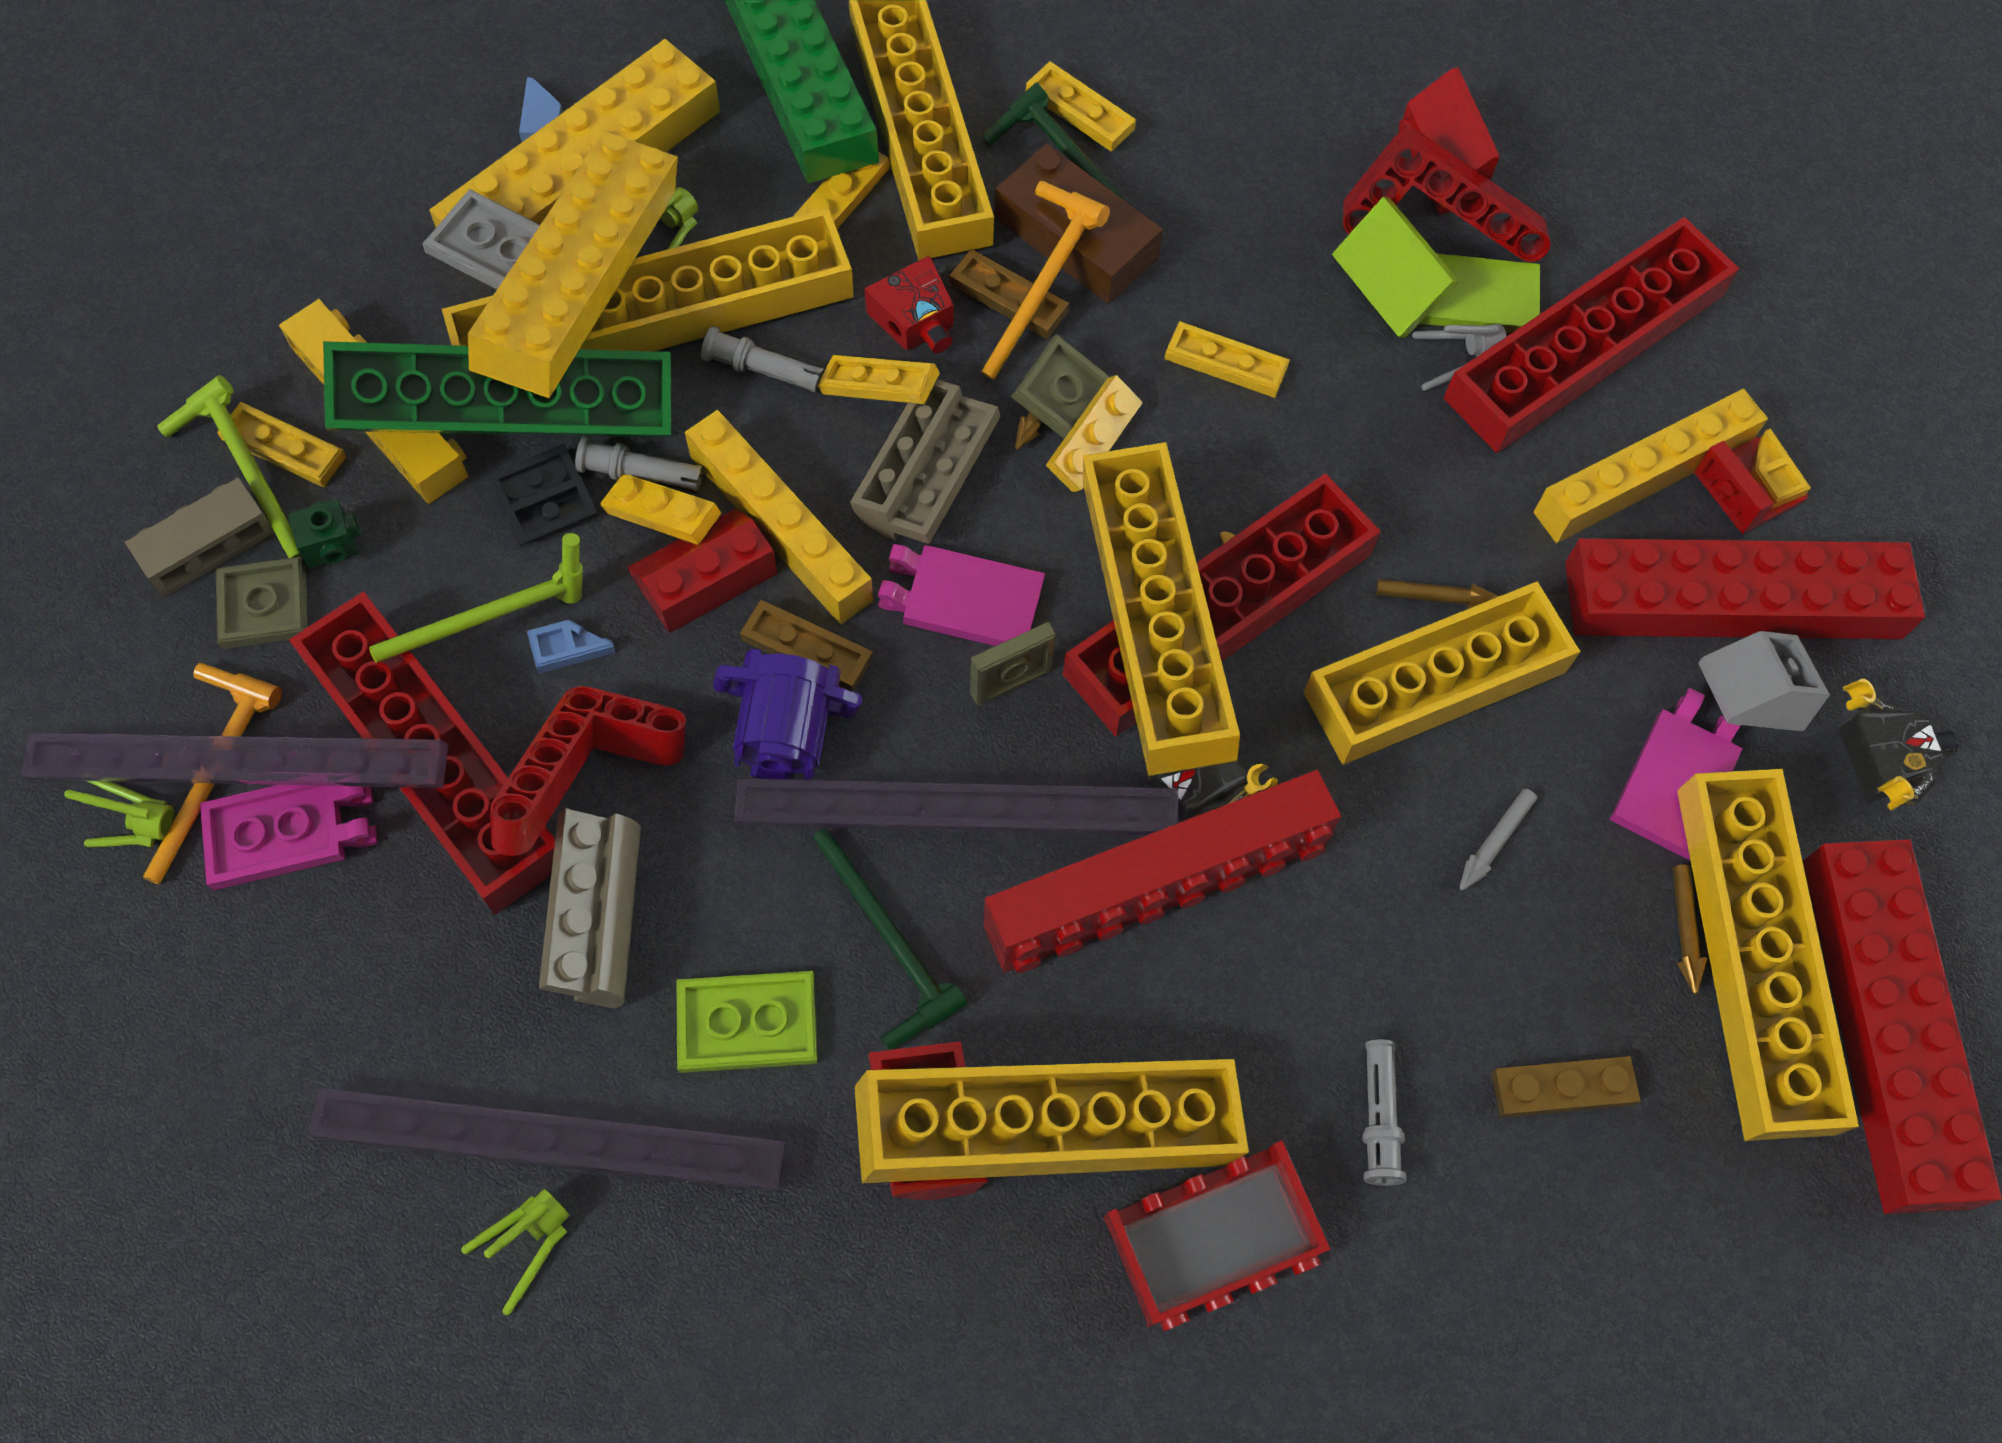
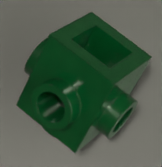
(325, 533)

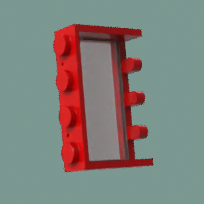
(1217, 1236)

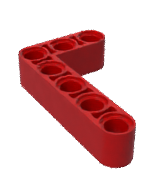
(1449, 193)
(577, 725)

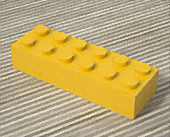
(1440, 672)

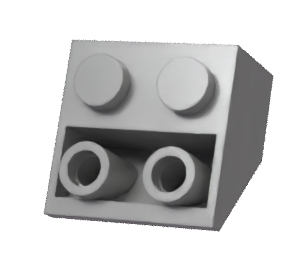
(1765, 682)

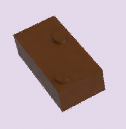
(1103, 257)

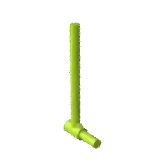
(212, 402)
(564, 585)

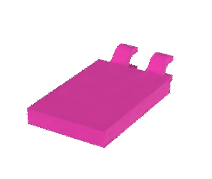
(962, 594)
(1666, 762)
(280, 831)

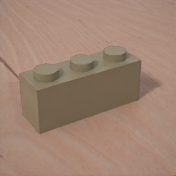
(199, 537)

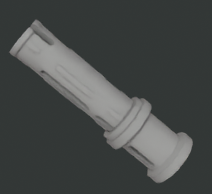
(744, 355)
(619, 460)
(1382, 1135)

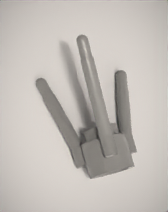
(1477, 341)

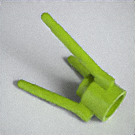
(680, 213)
(147, 819)
(538, 1217)

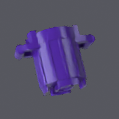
(783, 711)

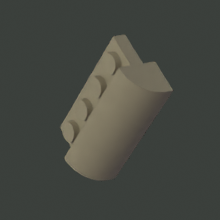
(924, 464)
(590, 908)

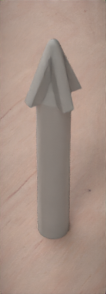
(1480, 862)

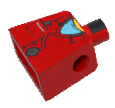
(913, 307)

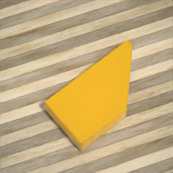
(1777, 471)

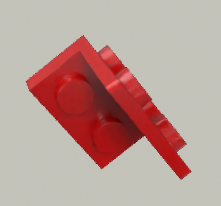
(1730, 483)

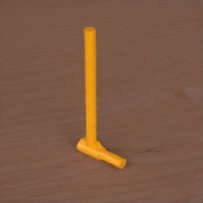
(1083, 214)
(250, 696)

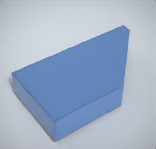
(538, 109)
(565, 645)

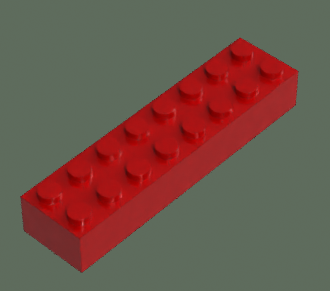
(1589, 334)
(1246, 587)
(1743, 588)
(404, 703)
(1160, 872)
(1900, 1029)

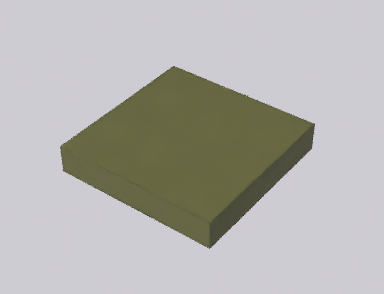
(1059, 386)
(261, 602)
(1012, 664)

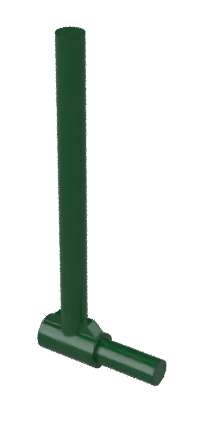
(1031, 107)
(937, 1000)

